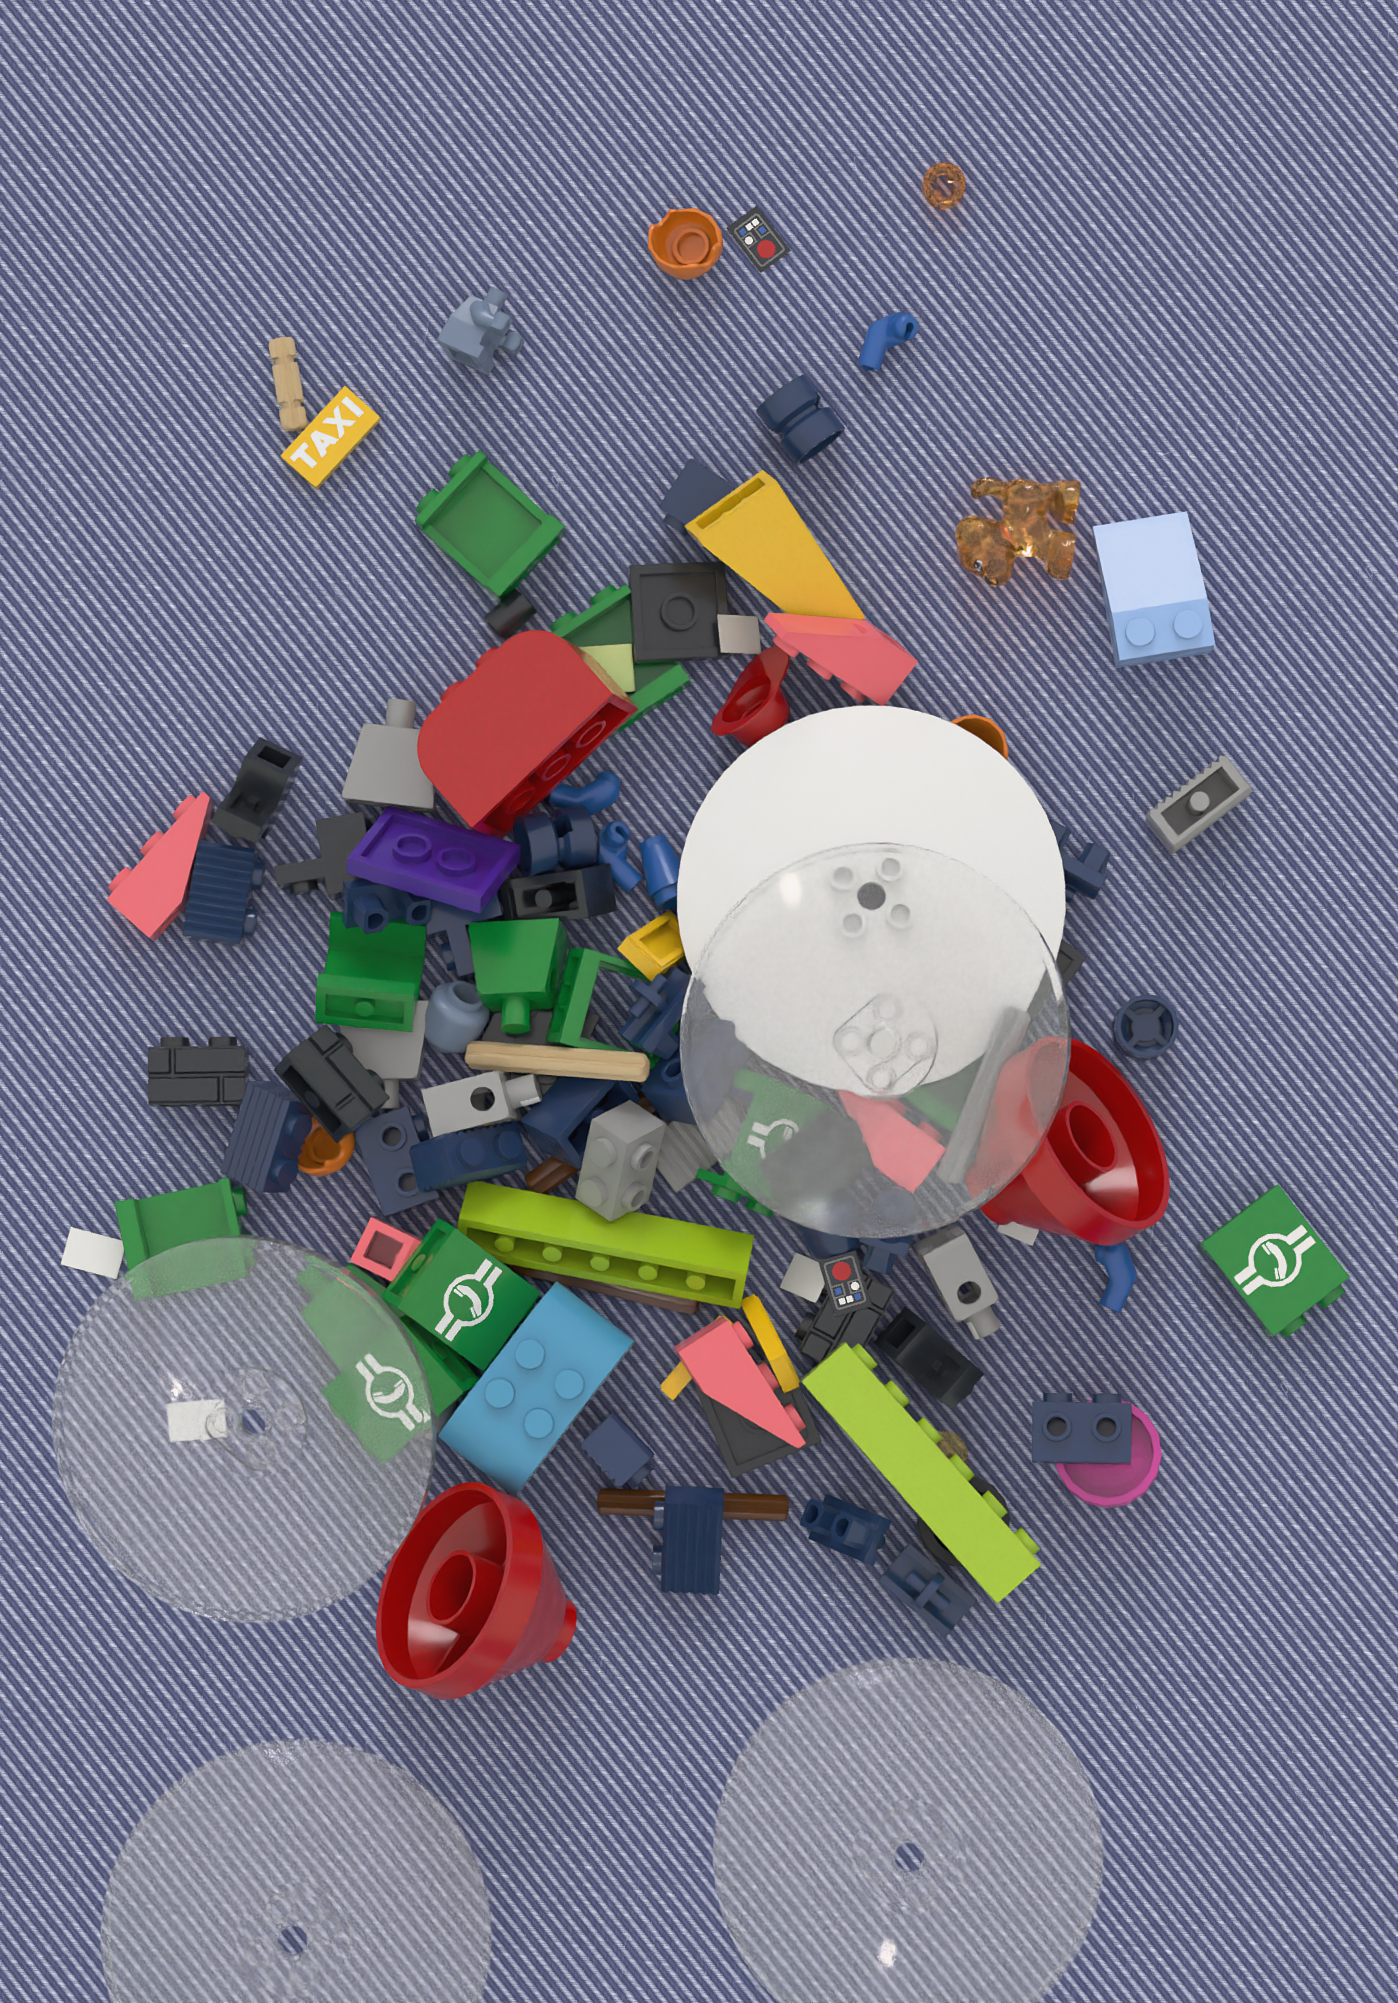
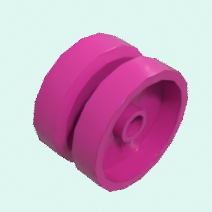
(1118, 1484)

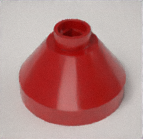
(1098, 1166)
(471, 1596)

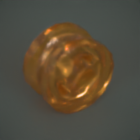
(953, 174)

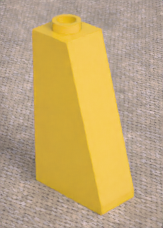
(773, 550)

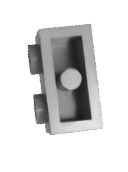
(620, 1160)

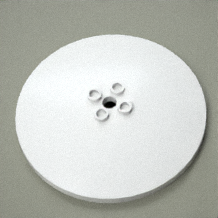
(862, 780)

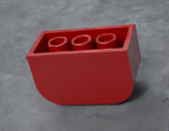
(518, 728)

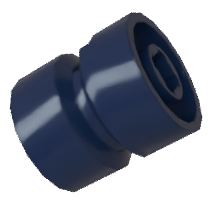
(797, 415)
(561, 839)
(1144, 1027)

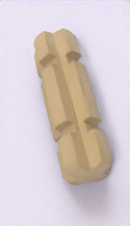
(287, 384)

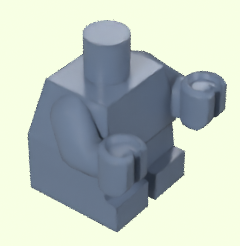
(479, 330)

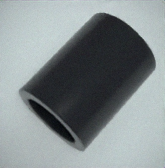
(510, 614)

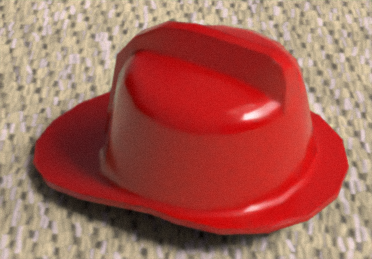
(756, 700)

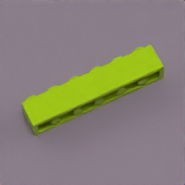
(627, 1252)
(921, 1472)

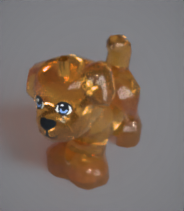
(991, 546)

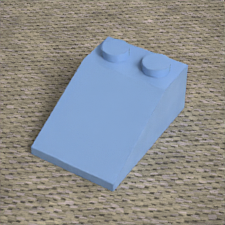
(1153, 590)

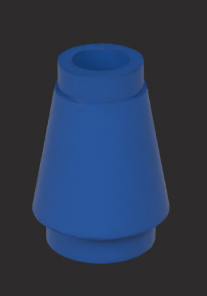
(661, 871)

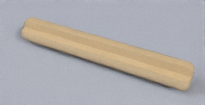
(557, 1061)

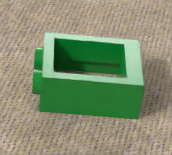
(575, 995)

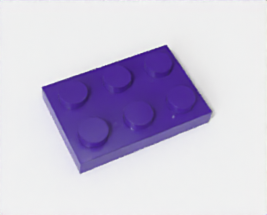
(433, 859)

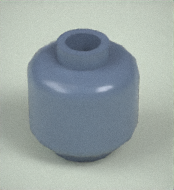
(454, 1017)

